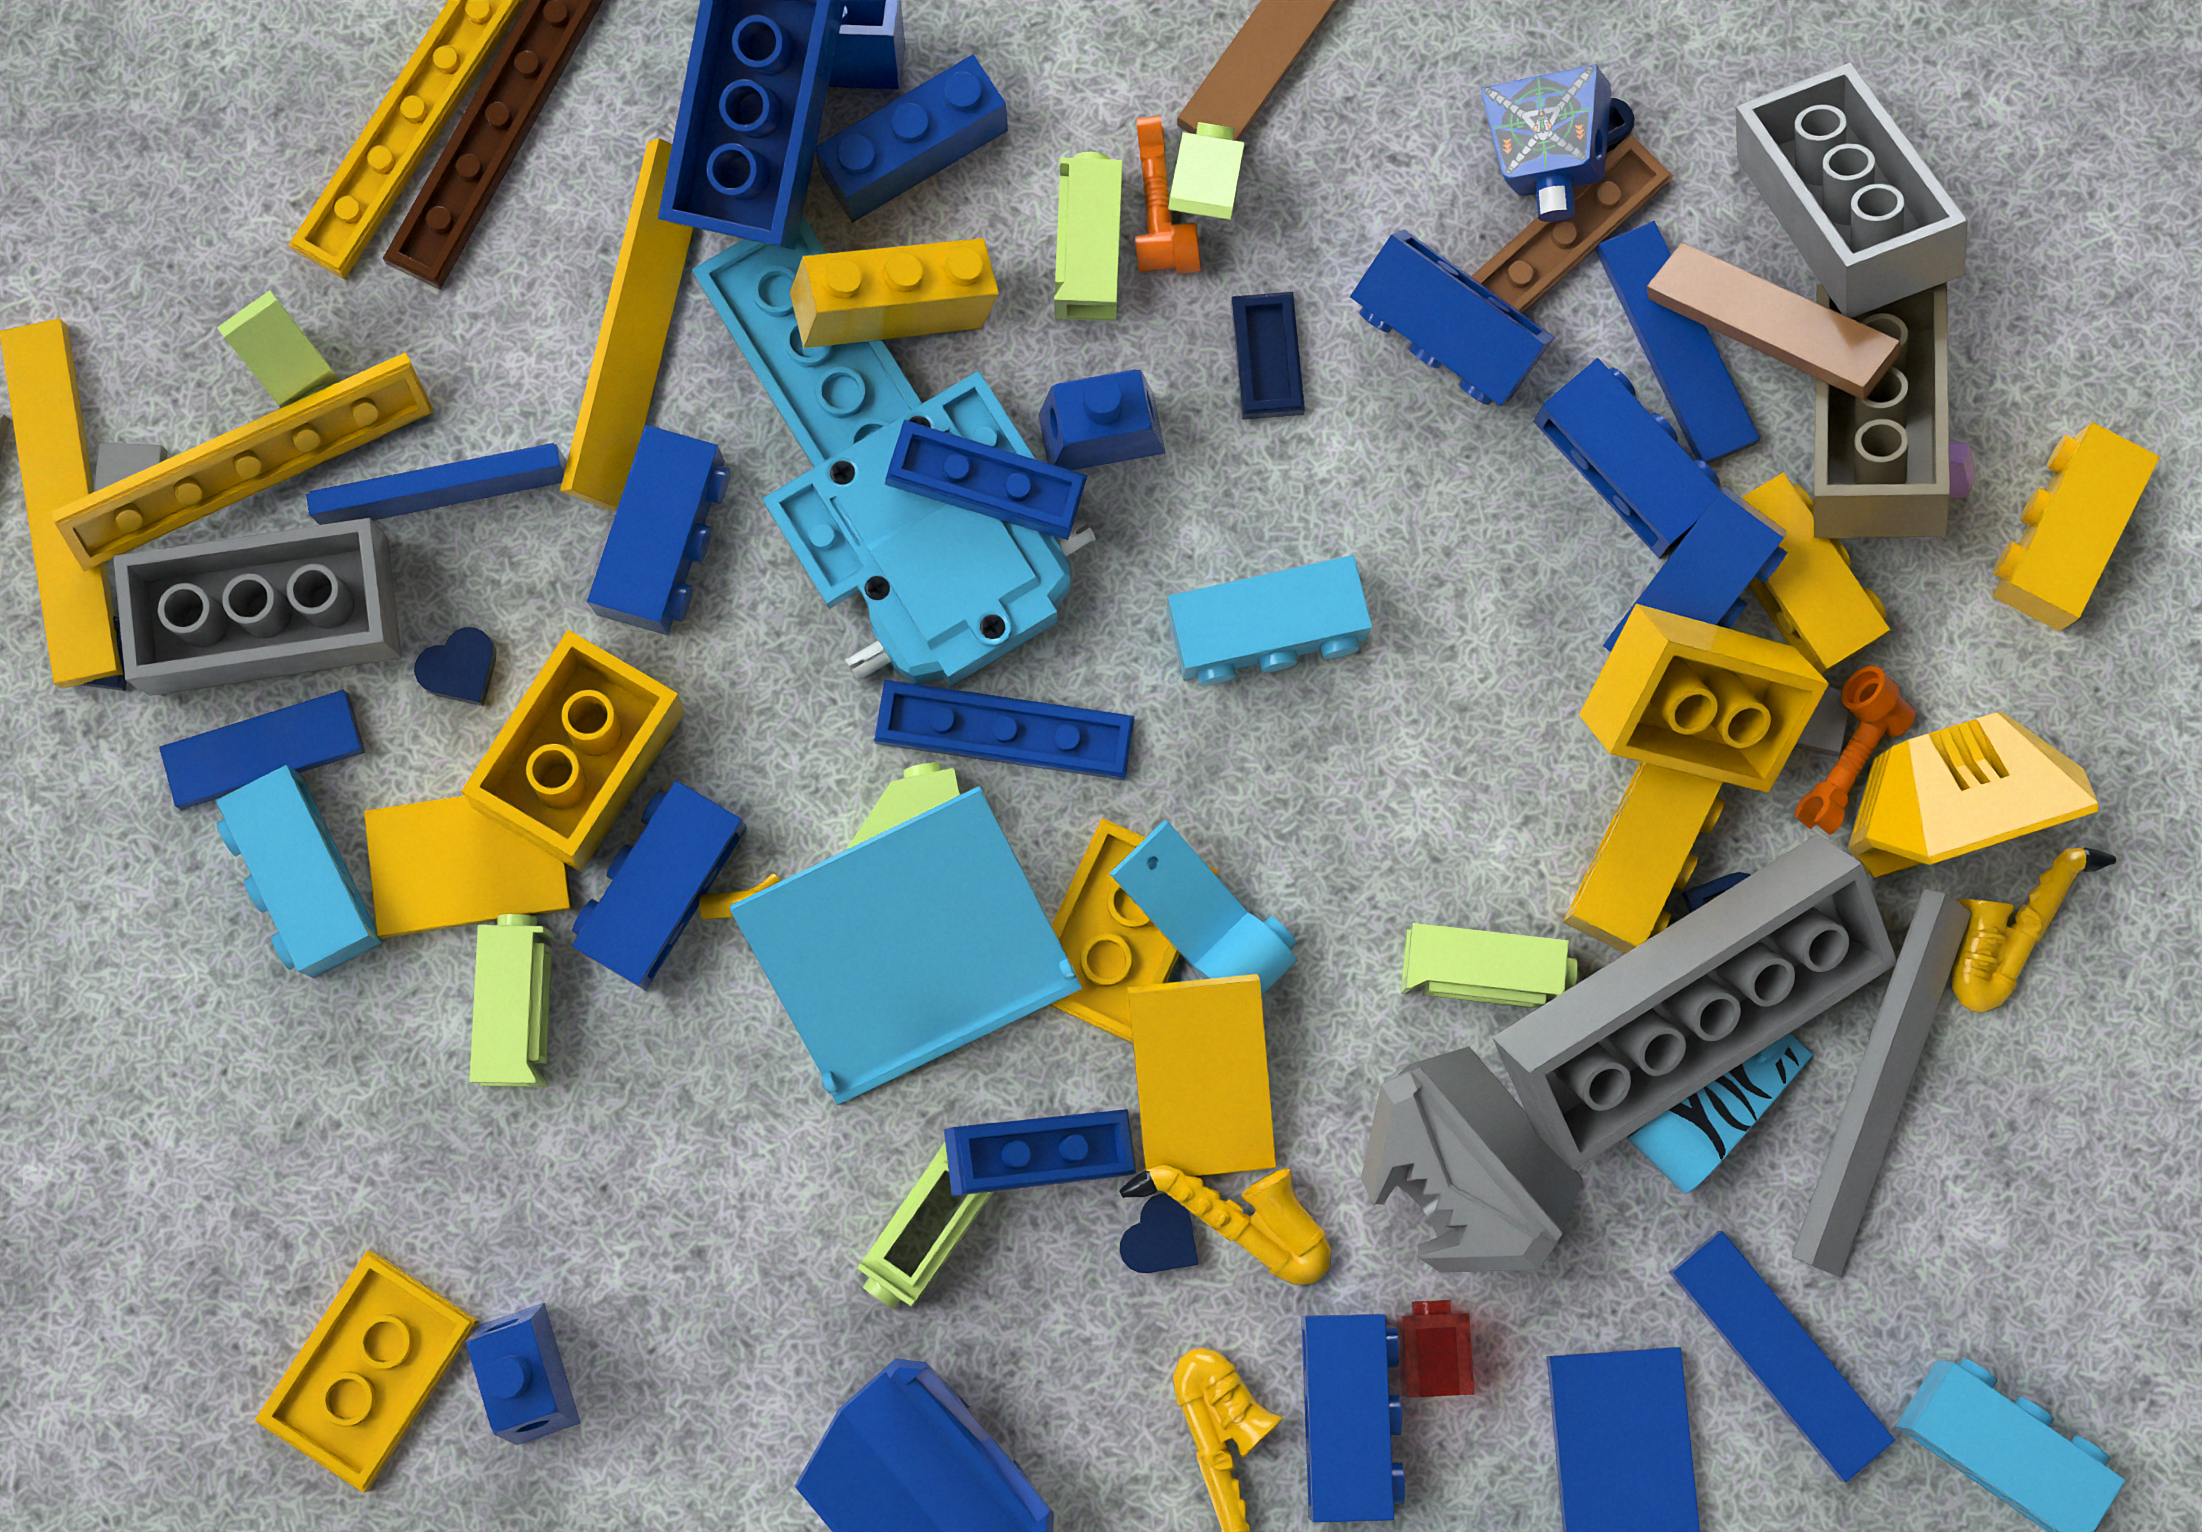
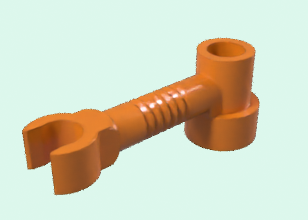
(1165, 244)
(1879, 710)

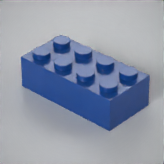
(751, 117)

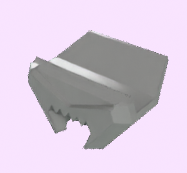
(1470, 1164)

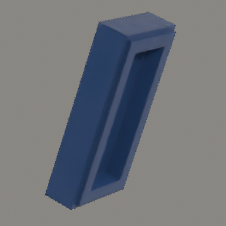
(1267, 355)

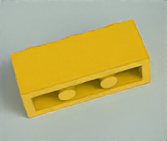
(893, 292)
(2073, 525)
(1812, 590)
(1644, 856)

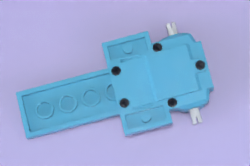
(937, 578)

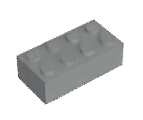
(1851, 191)
(257, 607)

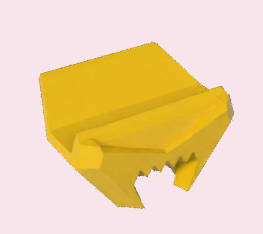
(1964, 794)

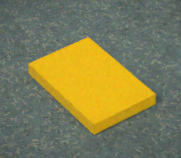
(455, 868)
(1108, 937)
(1203, 1075)
(366, 1371)

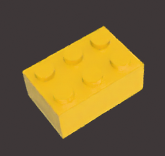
(1702, 699)
(574, 750)

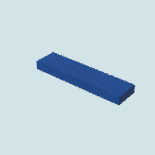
(1677, 350)
(439, 485)
(1004, 730)
(1782, 1356)

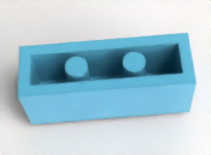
(1269, 620)
(296, 873)
(2010, 1448)

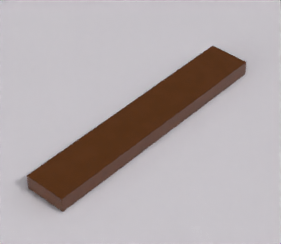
(488, 138)

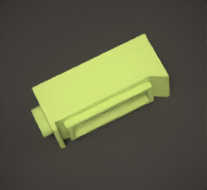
(1088, 237)
(1486, 966)
(511, 1003)
(888, 1281)

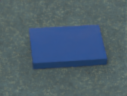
(1623, 1441)

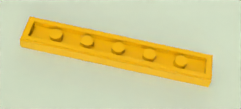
(402, 132)
(628, 342)
(242, 462)
(53, 474)

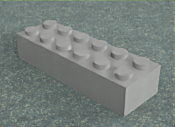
(1696, 1000)

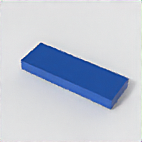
(985, 479)
(242, 752)
(1039, 1152)

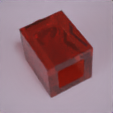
(1435, 1351)

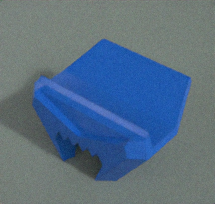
(916, 1461)

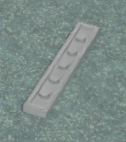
(1881, 1082)

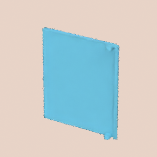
(907, 945)

